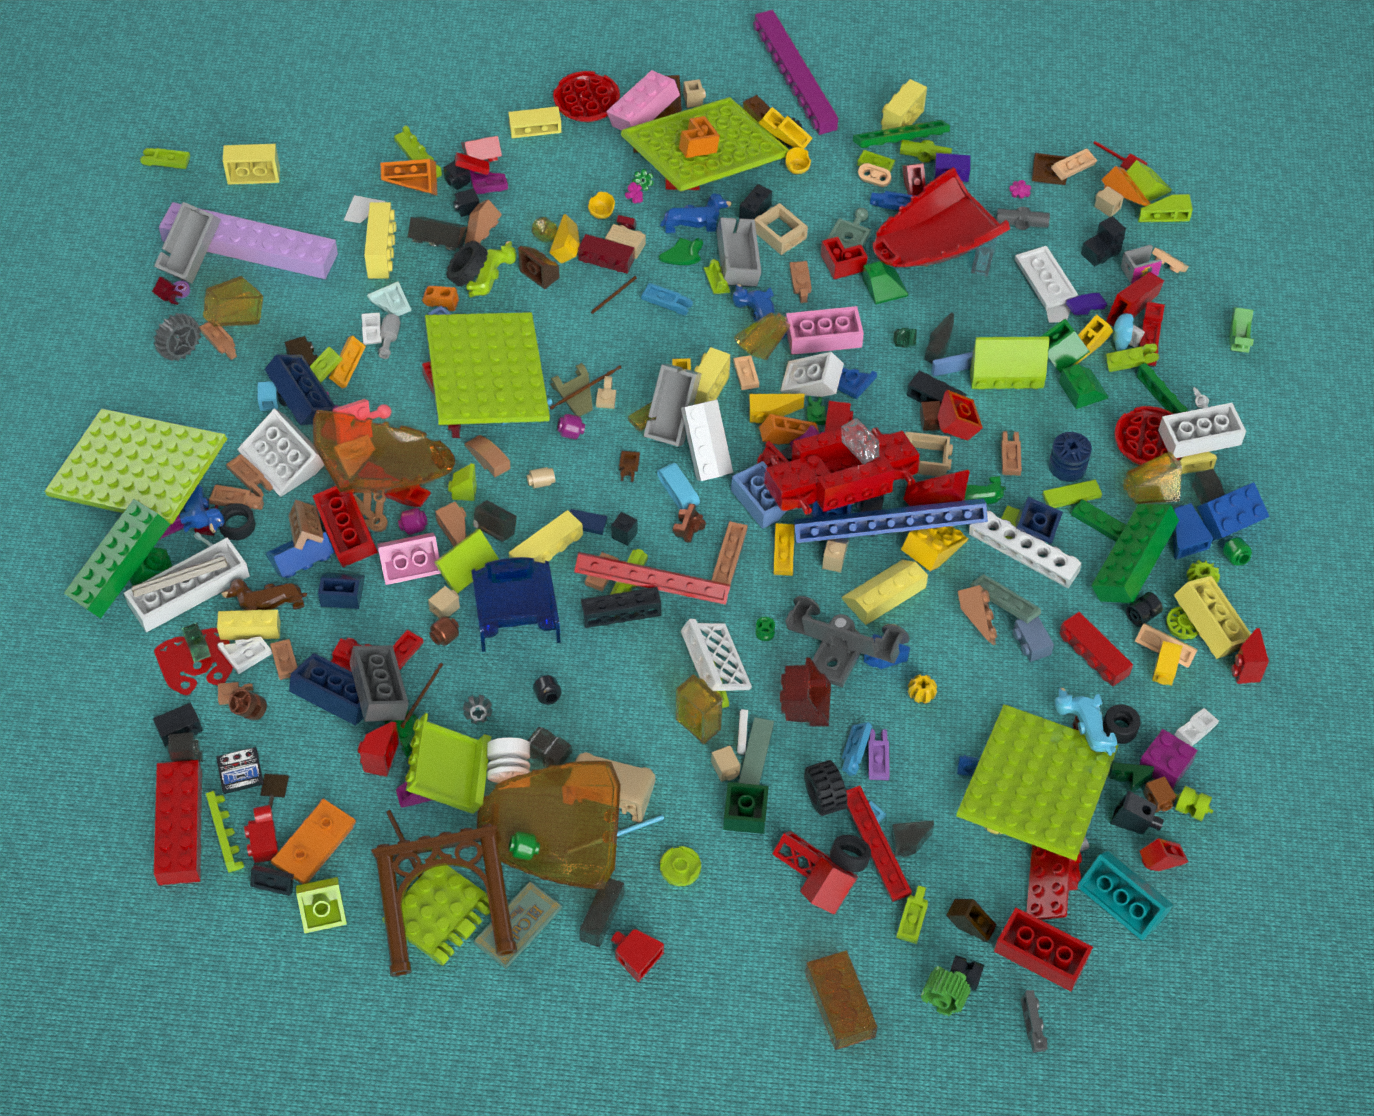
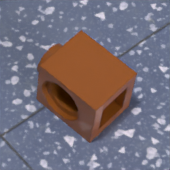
(1160, 794)

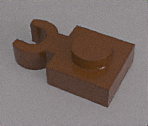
(628, 464)

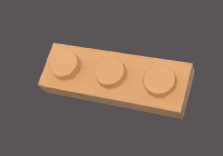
(1074, 164)
(1154, 638)

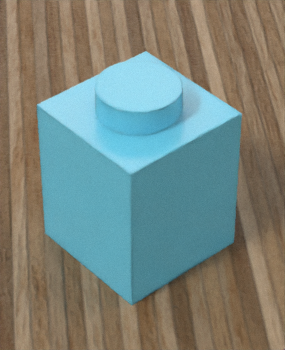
(267, 396)

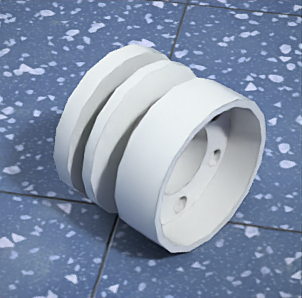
(507, 758)

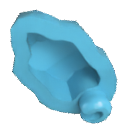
(1123, 331)

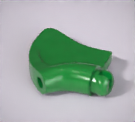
(683, 252)

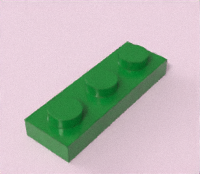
(1098, 520)

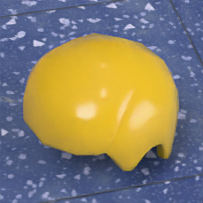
(797, 160)
(601, 205)

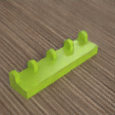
(412, 148)
(222, 832)

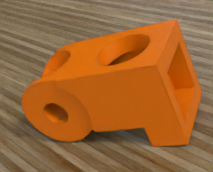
(441, 296)

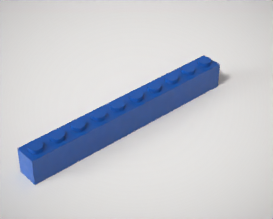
(891, 520)

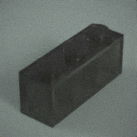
(602, 913)

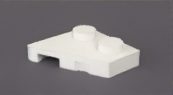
(245, 652)

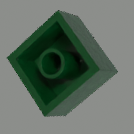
(745, 808)

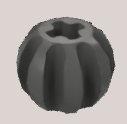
(470, 709)

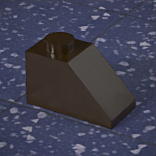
(971, 918)

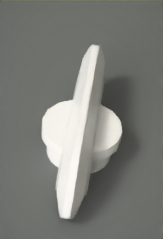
(1201, 400)

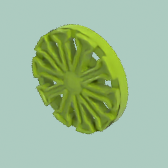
(1182, 623)

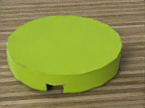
(680, 866)

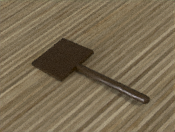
(274, 786)

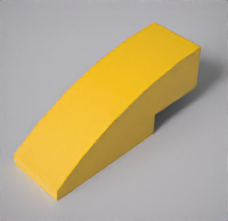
(785, 129)

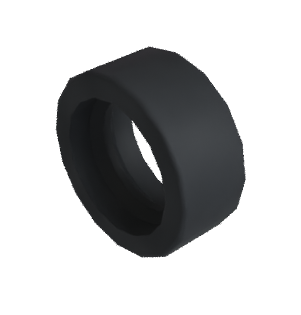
(241, 532)
(855, 845)

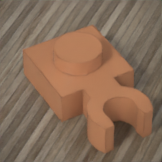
(225, 691)

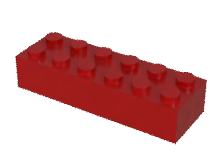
(178, 822)

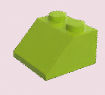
(1148, 181)
(321, 905)

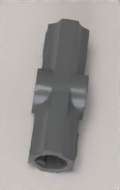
(1023, 218)

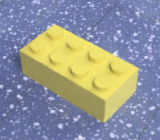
(380, 240)

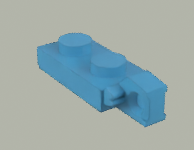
(855, 747)

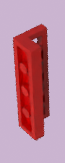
(805, 849)

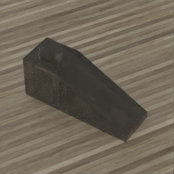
(1207, 486)

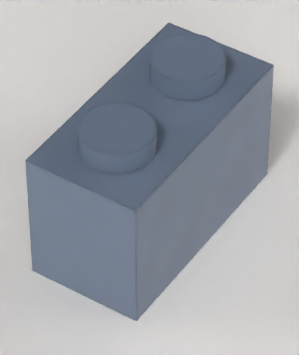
(1033, 639)

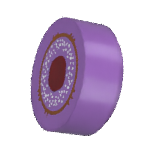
(182, 287)

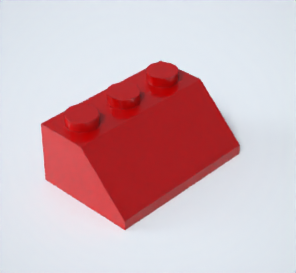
(938, 489)

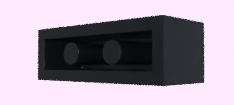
(928, 389)

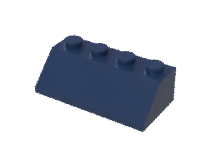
(298, 387)
(327, 687)

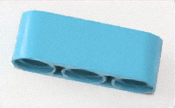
(678, 486)

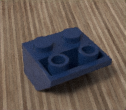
(341, 590)

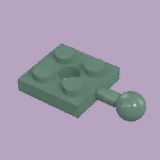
(845, 228)

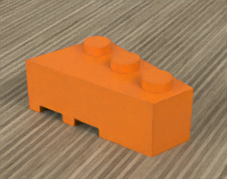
(412, 174)

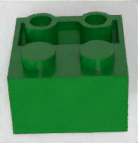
(1064, 345)

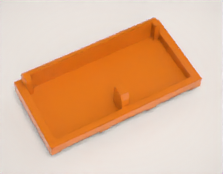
(314, 841)

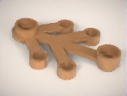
(365, 508)

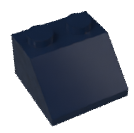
(1038, 519)

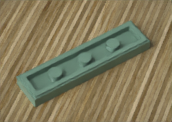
(1008, 599)
(756, 751)

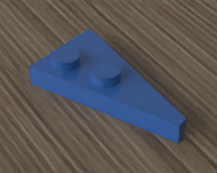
(855, 383)

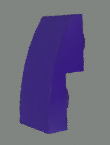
(1084, 303)

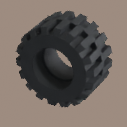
(825, 787)

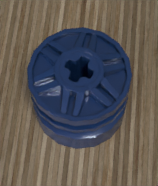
(1070, 456)

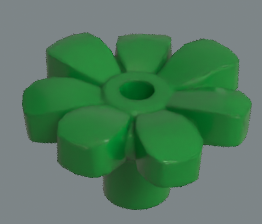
(647, 179)

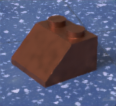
(537, 266)

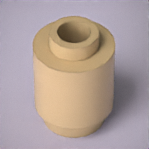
(541, 477)

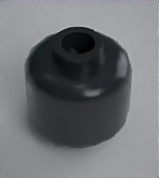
(547, 689)

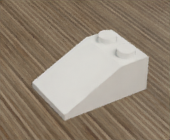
(813, 375)

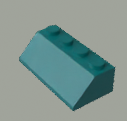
(1124, 895)

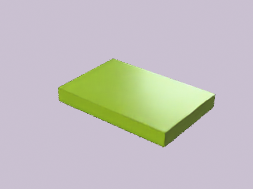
(464, 557)

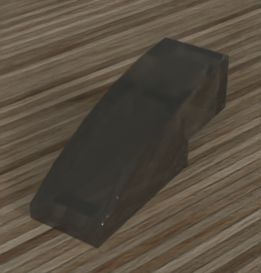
(940, 339)

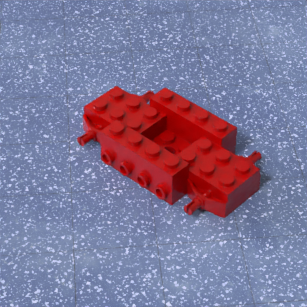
(833, 476)

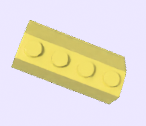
(886, 590)
(1212, 616)

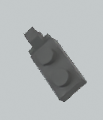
(1033, 1023)

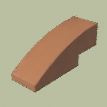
(488, 455)

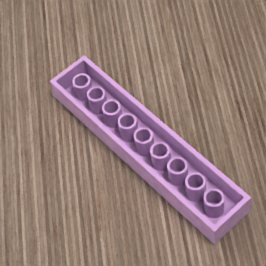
(265, 244)

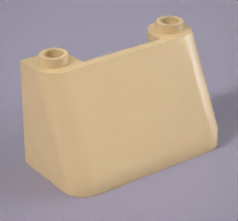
(635, 786)

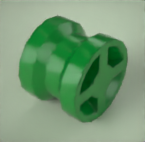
(765, 623)

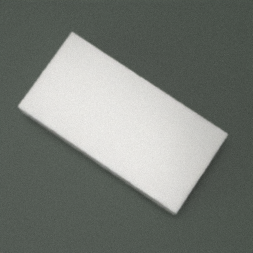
(742, 732)

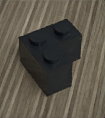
(1106, 243)

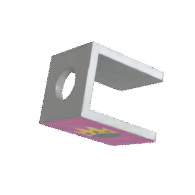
(1139, 256)

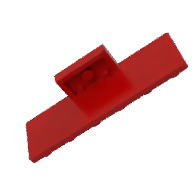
(1050, 883)

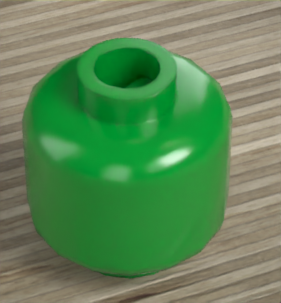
(1237, 551)
(523, 845)

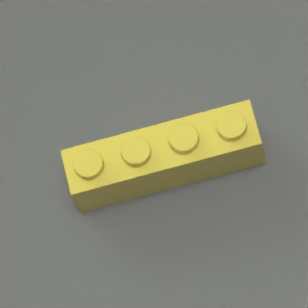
(550, 539)

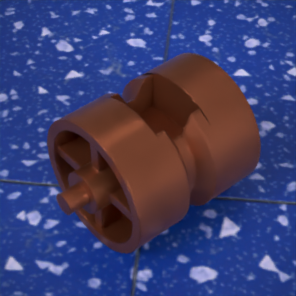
(247, 704)

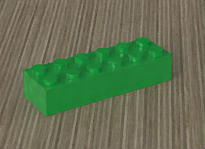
(1135, 553)
(117, 558)

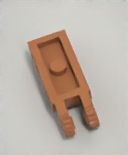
(1011, 454)
(248, 475)

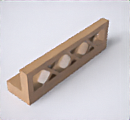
(304, 524)

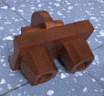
(691, 523)

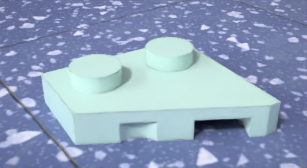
(391, 299)

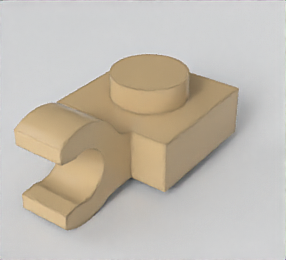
(607, 396)

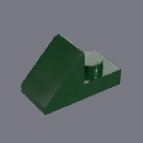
(1136, 774)

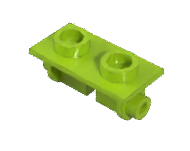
(715, 278)

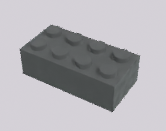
(378, 683)

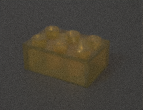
(699, 708)

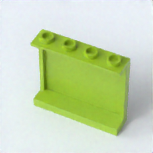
(447, 766)

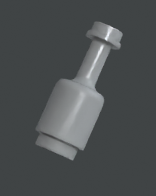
(388, 333)

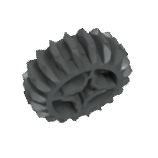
(181, 326)

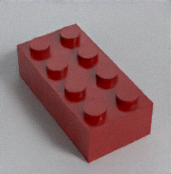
(345, 525)
(1043, 949)

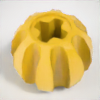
(922, 688)

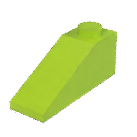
(1170, 209)

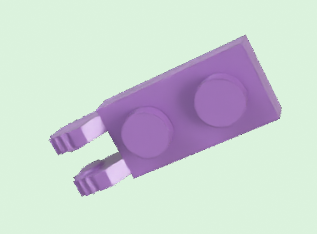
(878, 757)

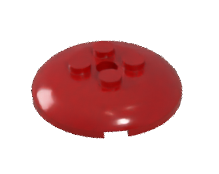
(585, 96)
(1135, 432)

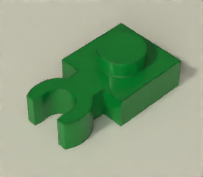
(816, 412)

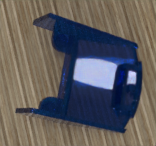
(514, 594)

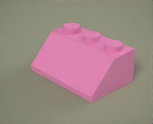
(409, 558)

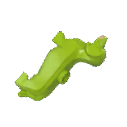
(487, 275)

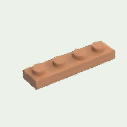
(730, 553)

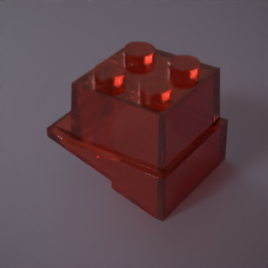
(805, 694)

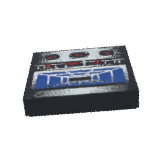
(240, 770)

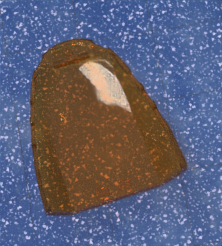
(377, 456)
(572, 816)

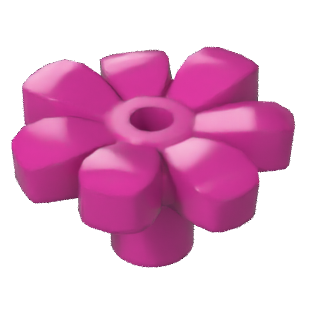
(1020, 189)
(634, 193)

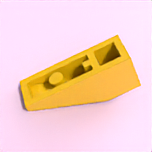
(566, 240)
(1094, 334)
(777, 404)

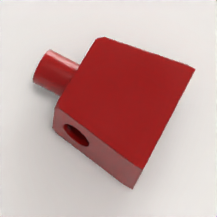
(637, 952)

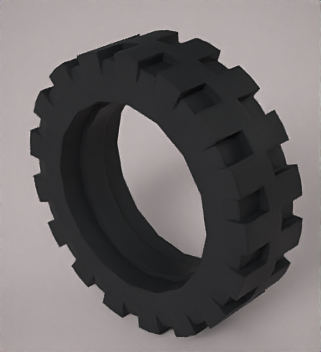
(466, 263)

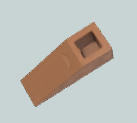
(481, 221)
(975, 606)

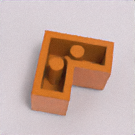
(699, 138)

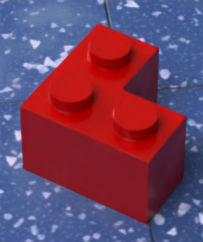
(842, 261)

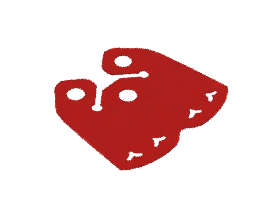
(179, 659)

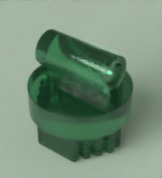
(905, 337)

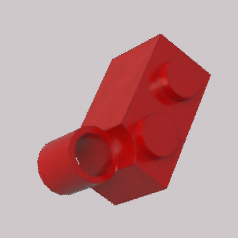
(262, 835)

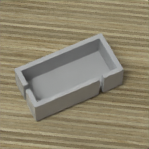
(187, 242)
(739, 251)
(673, 390)

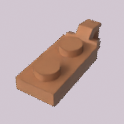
(800, 279)
(219, 339)
(228, 495)

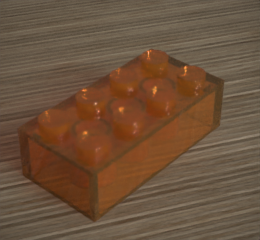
(841, 1000)

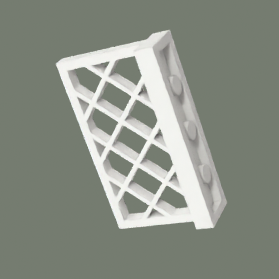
(704, 659)

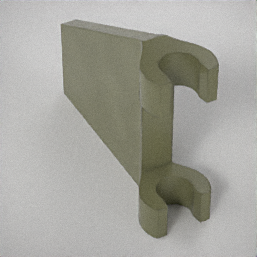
(582, 402)

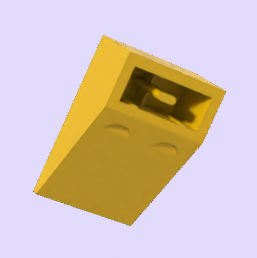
(933, 545)

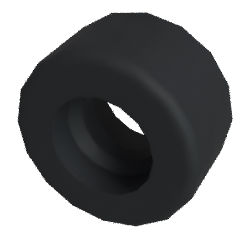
(1126, 714)

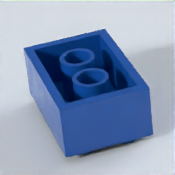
(1233, 511)

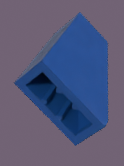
(1190, 533)

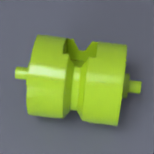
(1193, 803)

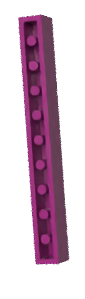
(795, 72)

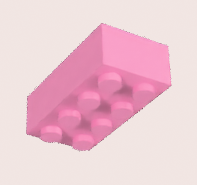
(643, 101)
(824, 330)

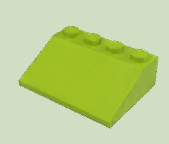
(1009, 362)

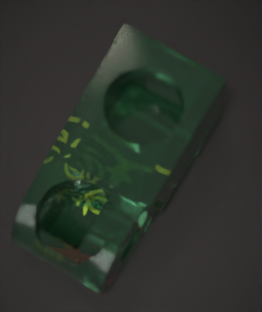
(196, 642)

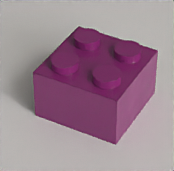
(1169, 757)

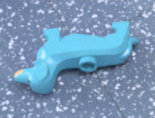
(1090, 720)

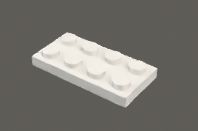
(1045, 277)

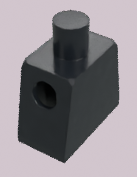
(1136, 814)

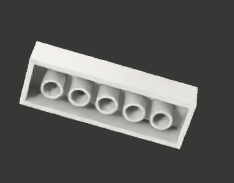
(166, 603)

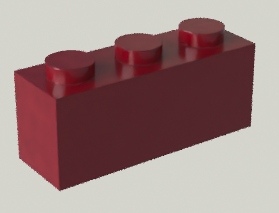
(606, 253)

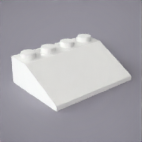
(281, 453)

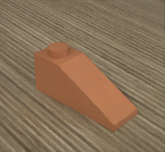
(452, 522)

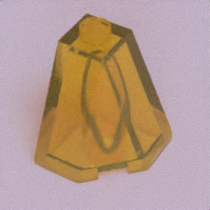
(763, 335)

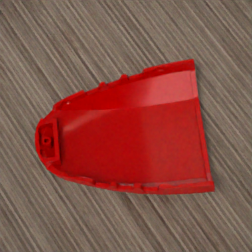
(936, 226)

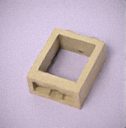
(789, 240)
(932, 442)

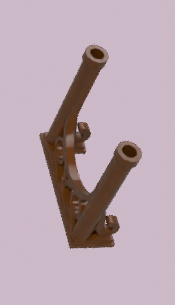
(388, 862)

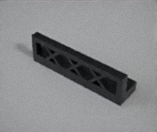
(620, 605)

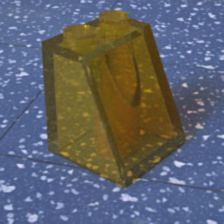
(233, 303)
(1155, 480)

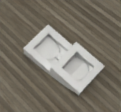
(371, 328)
(1197, 727)

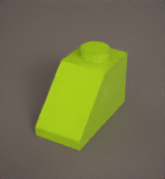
(464, 484)

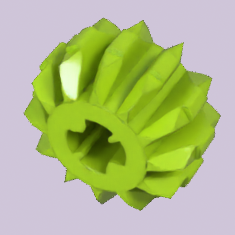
(1201, 570)

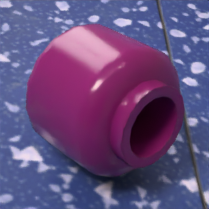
(570, 426)
(413, 521)

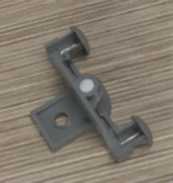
(841, 640)

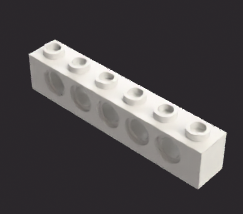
(1028, 556)

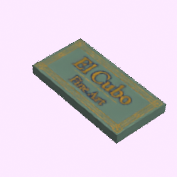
(528, 915)

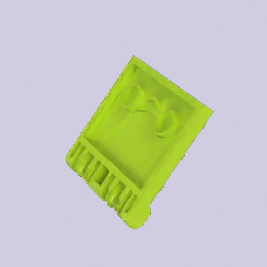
(438, 909)

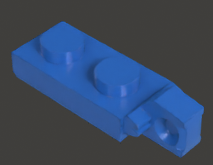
(890, 200)

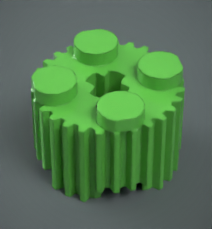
(946, 991)

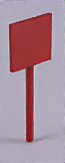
(1128, 162)

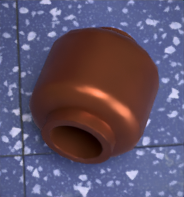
(444, 631)

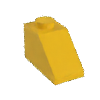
(1167, 663)

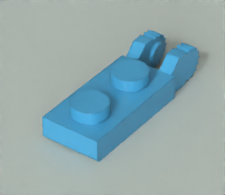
(666, 299)

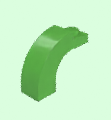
(1240, 330)

